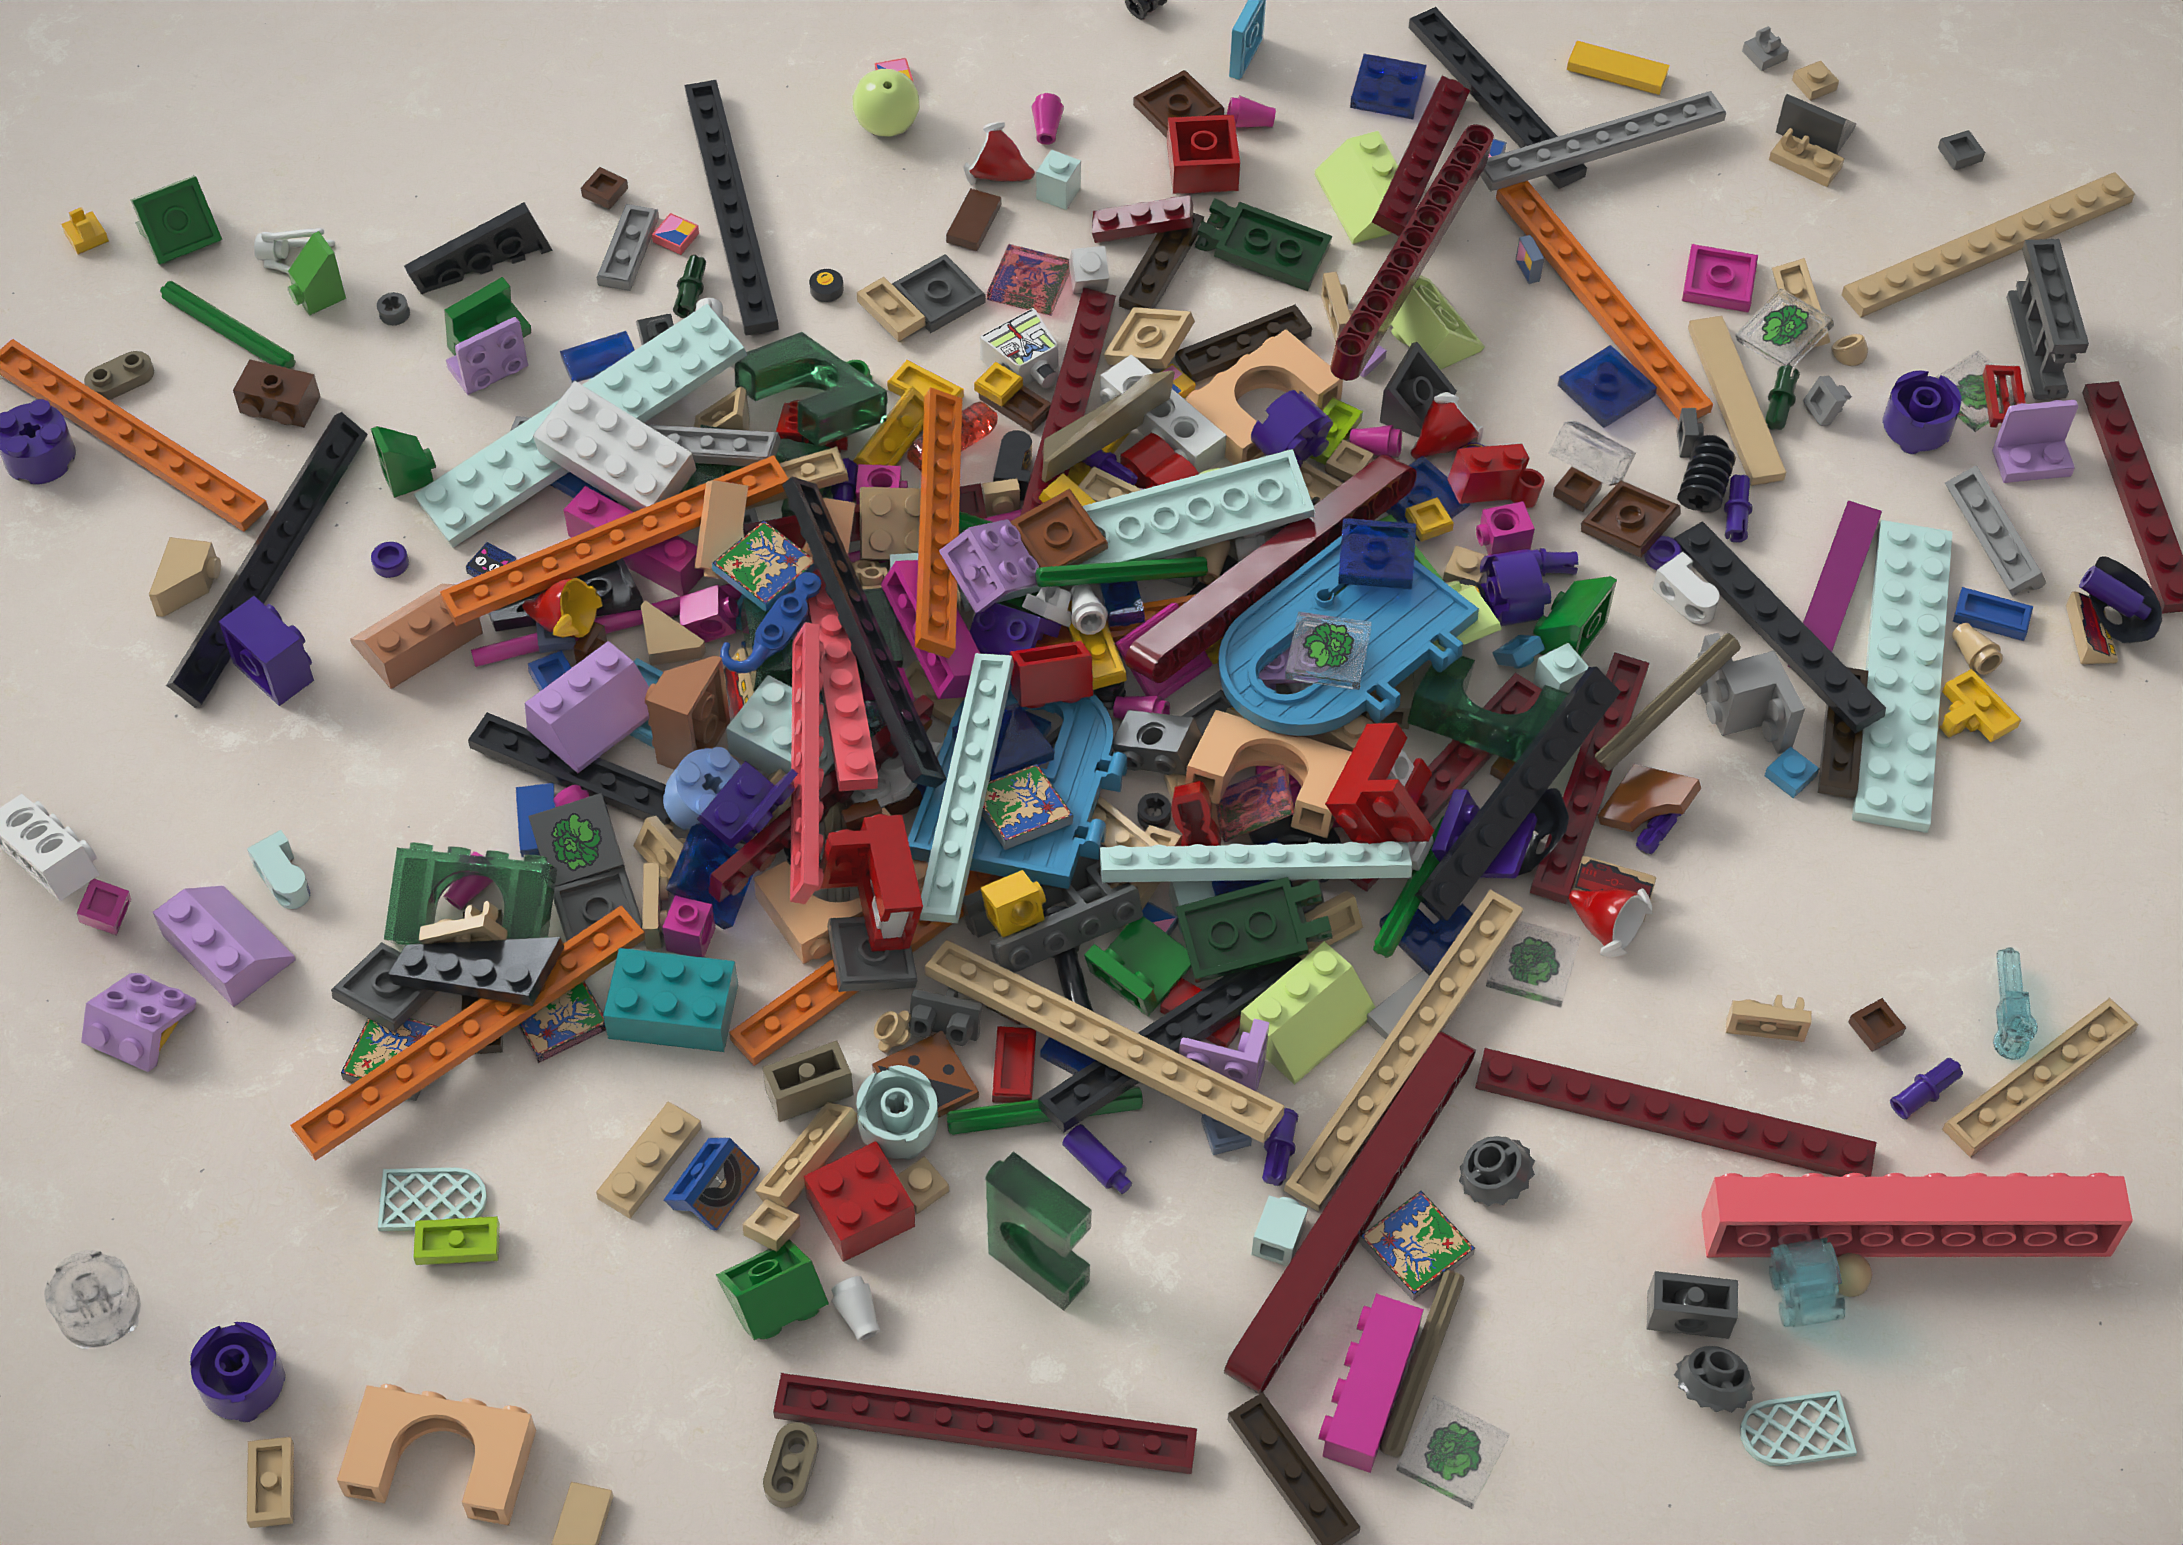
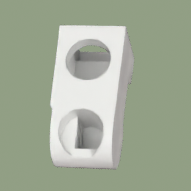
(1686, 591)

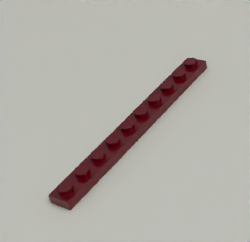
(1074, 379)
(1675, 1115)
(985, 1423)

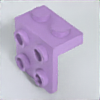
(130, 1019)

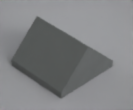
(1821, 126)
(1412, 391)

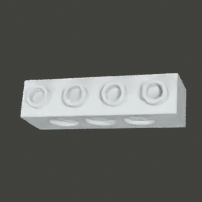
(1174, 421)
(45, 847)

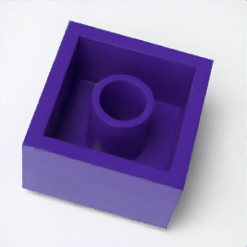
(267, 650)

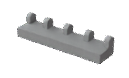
(1995, 531)

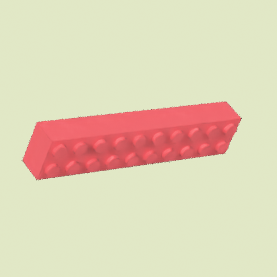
(1919, 1214)

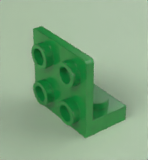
(1140, 964)

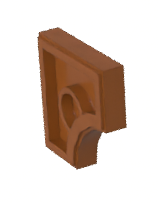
(1647, 794)

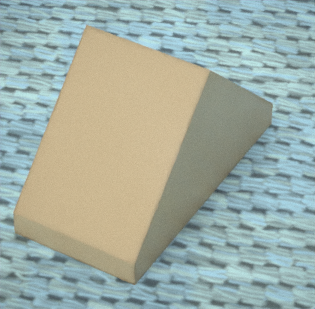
(727, 413)
(668, 639)

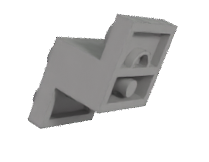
(1753, 695)

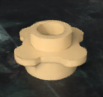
(892, 1030)

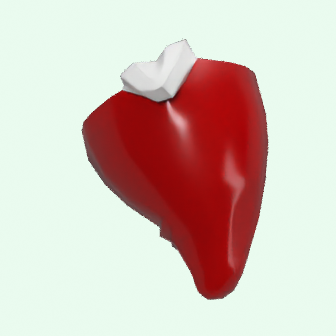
(998, 159)
(1445, 428)
(1612, 916)

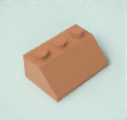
(413, 638)
(688, 710)

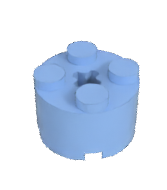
(697, 783)

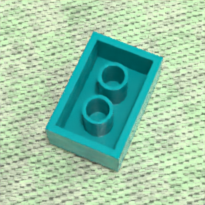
(671, 1000)

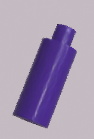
(2114, 593)
(1097, 1159)

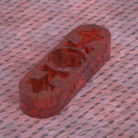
(977, 423)

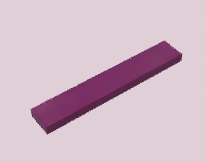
(1841, 572)

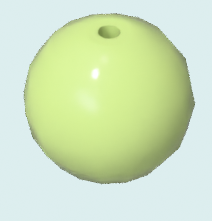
(886, 102)

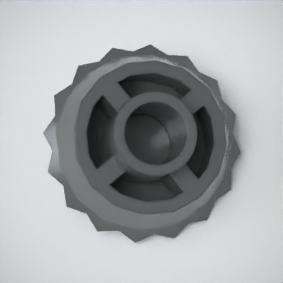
(1496, 1170)
(1715, 1379)

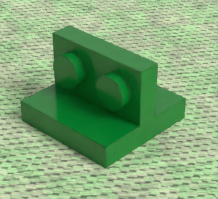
(175, 219)
(481, 312)

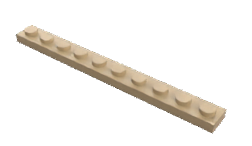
(1987, 244)
(1105, 1041)
(1402, 1051)

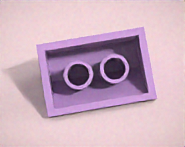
(589, 707)
(222, 940)

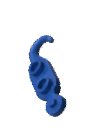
(777, 626)

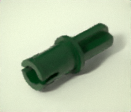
(690, 286)
(1781, 397)

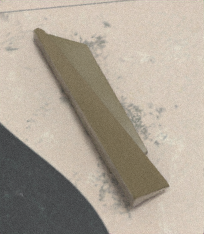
(1105, 424)

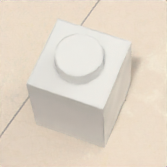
(1089, 269)

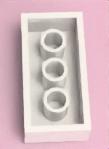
(613, 450)

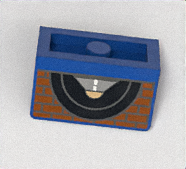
(713, 1182)

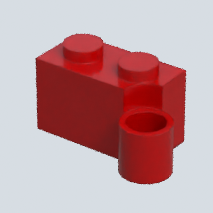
(1495, 475)

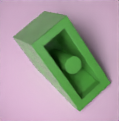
(316, 276)

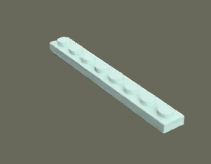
(966, 788)
(1255, 862)

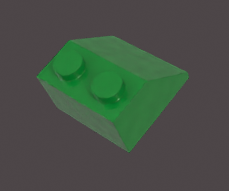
(1577, 615)
(773, 1290)

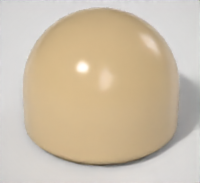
(1854, 351)
(1855, 1274)

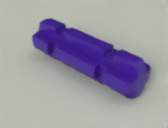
(1656, 831)

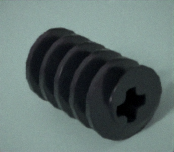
(1707, 474)

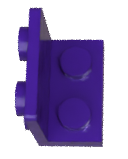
(1009, 629)
(745, 804)
(1458, 816)

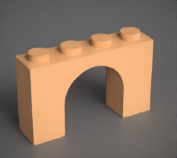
(1278, 364)
(724, 518)
(1236, 743)
(806, 924)
(395, 1418)

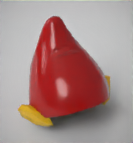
(565, 608)

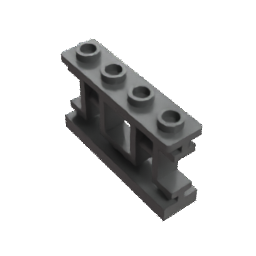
(2047, 318)
(1063, 929)

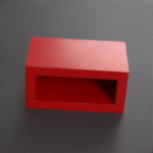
(1052, 674)

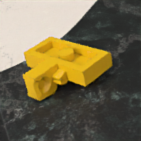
(1976, 708)

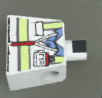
(1024, 348)

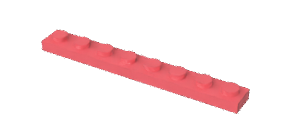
(843, 699)
(805, 753)

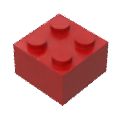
(1203, 154)
(859, 1201)

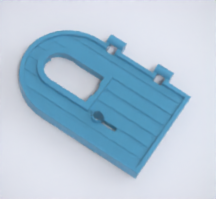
(1399, 643)
(1051, 859)

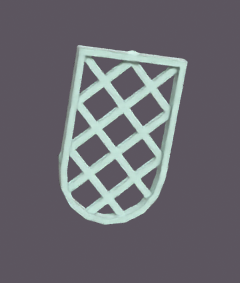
(412, 1173)
(1849, 1450)

